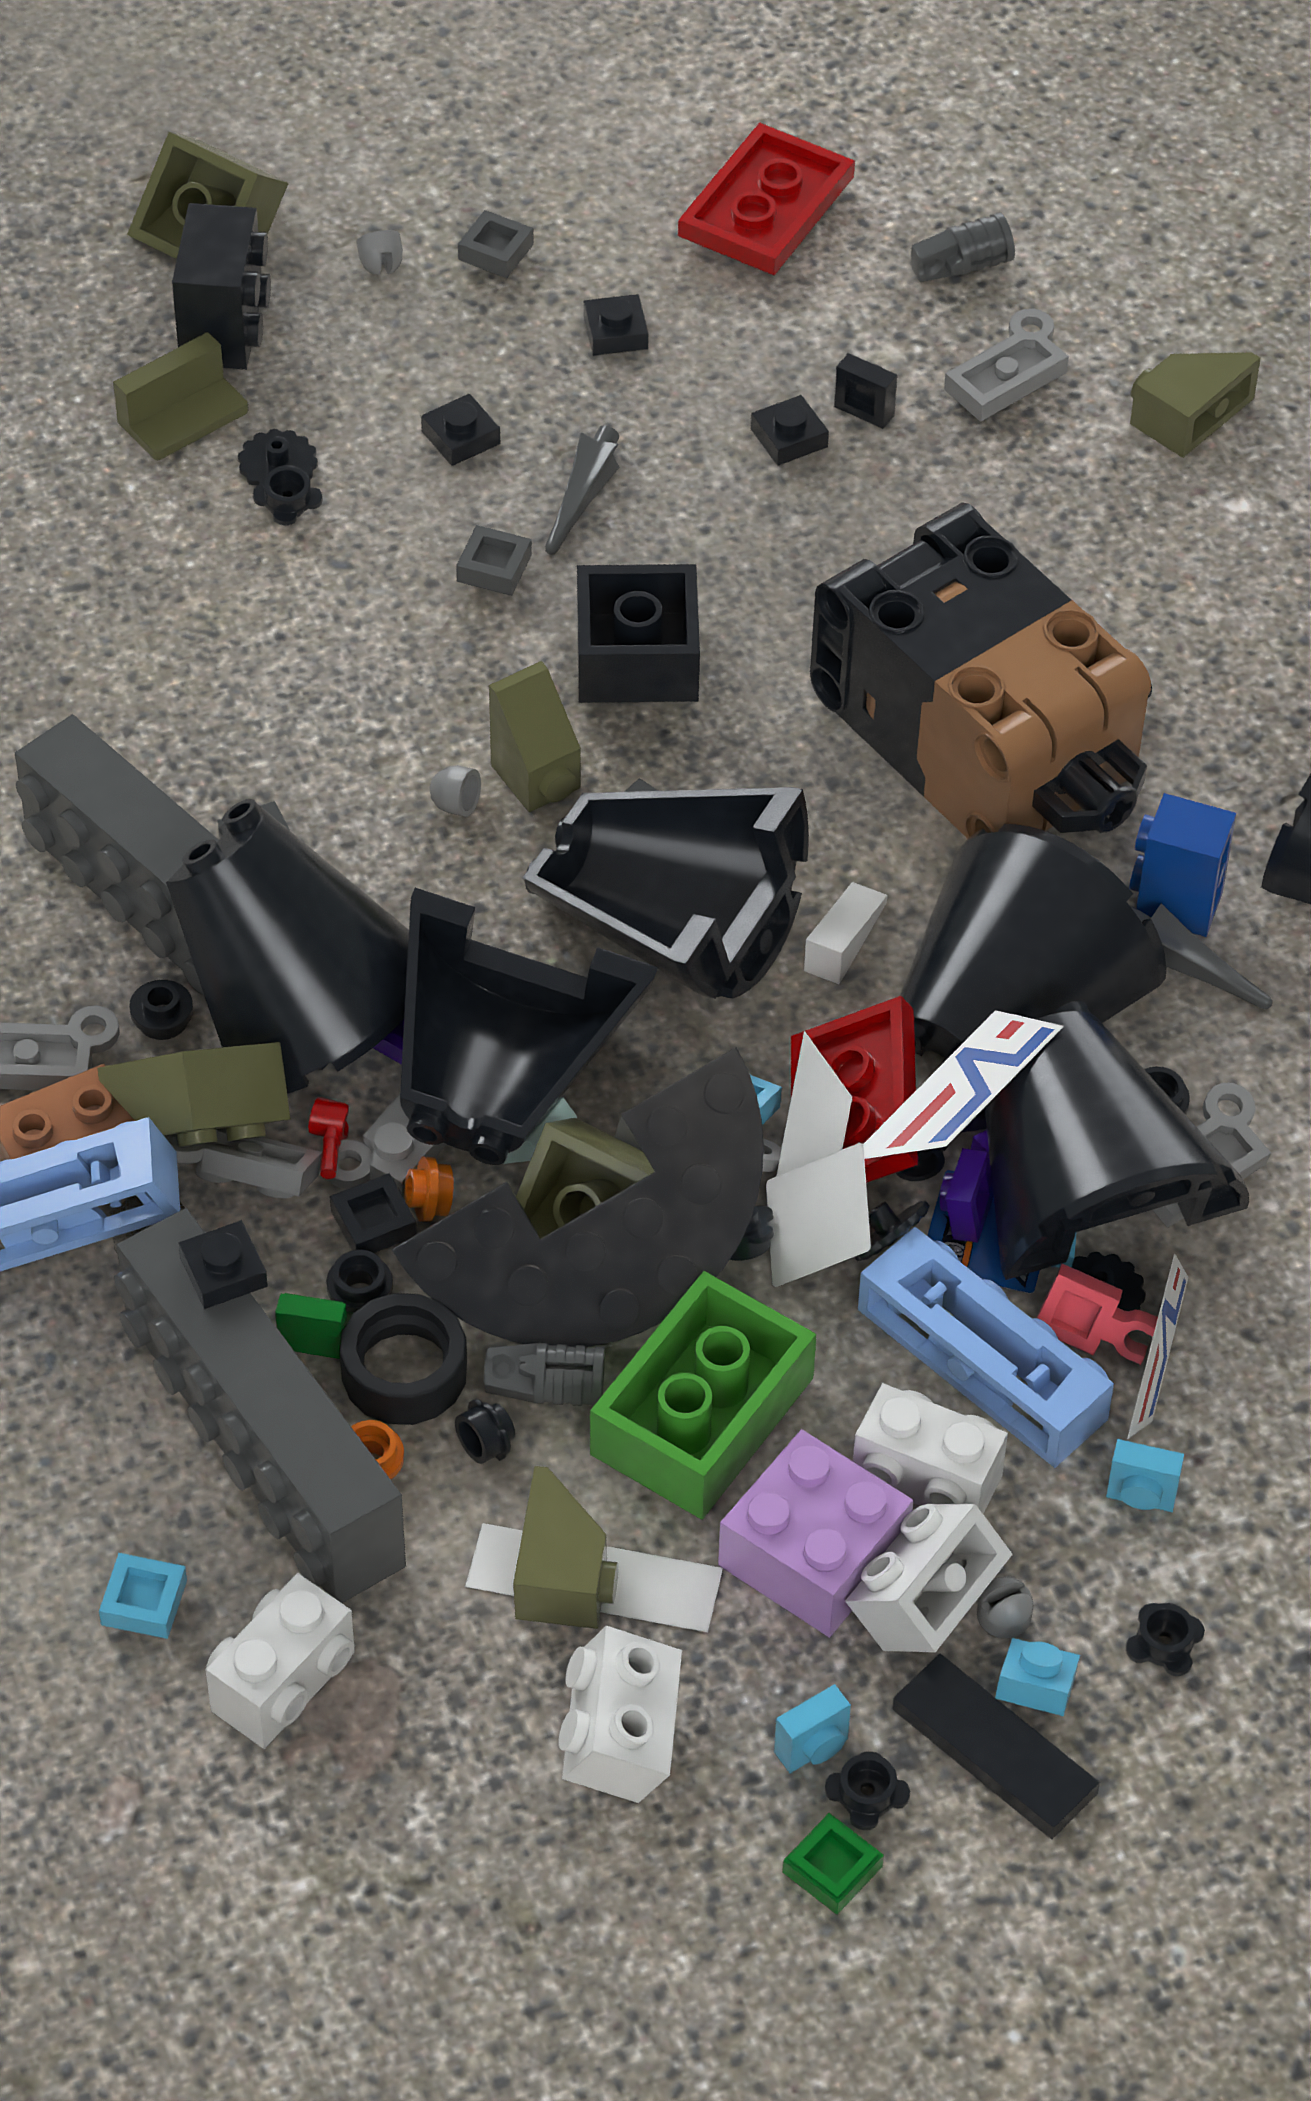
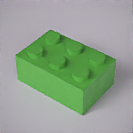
(702, 1394)

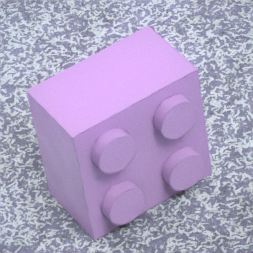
(811, 1530)

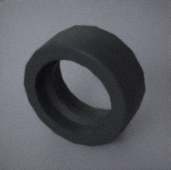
(396, 1316)

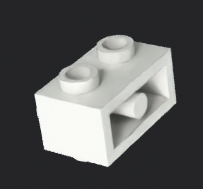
(930, 1449)
(928, 1577)
(279, 1659)
(620, 1714)

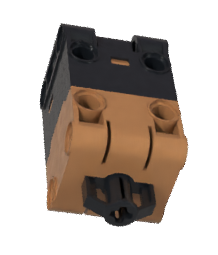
(983, 682)

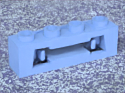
(55, 1193)
(986, 1345)

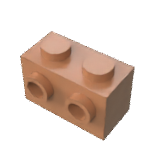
(58, 1114)

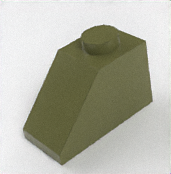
(1192, 396)
(533, 738)
(561, 1559)

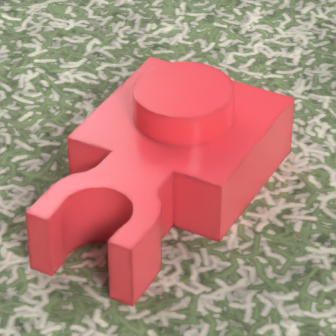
(1086, 1311)

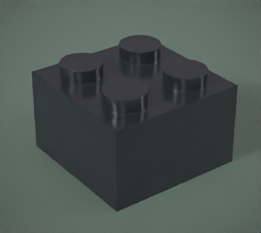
(221, 280)
(638, 633)

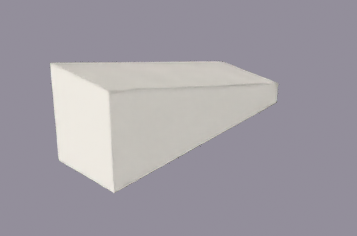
(842, 932)

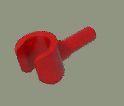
(329, 1121)

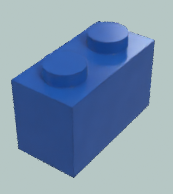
(1183, 861)

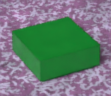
(311, 1324)
(833, 1863)

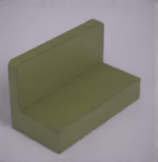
(177, 398)

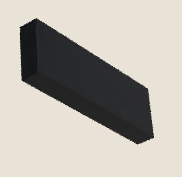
(996, 1746)

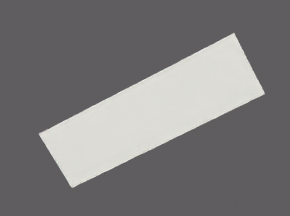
(647, 1584)

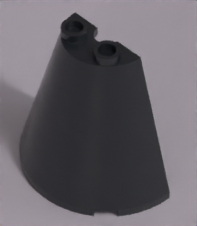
(683, 878)
(1024, 933)
(288, 946)
(496, 1032)
(1092, 1143)

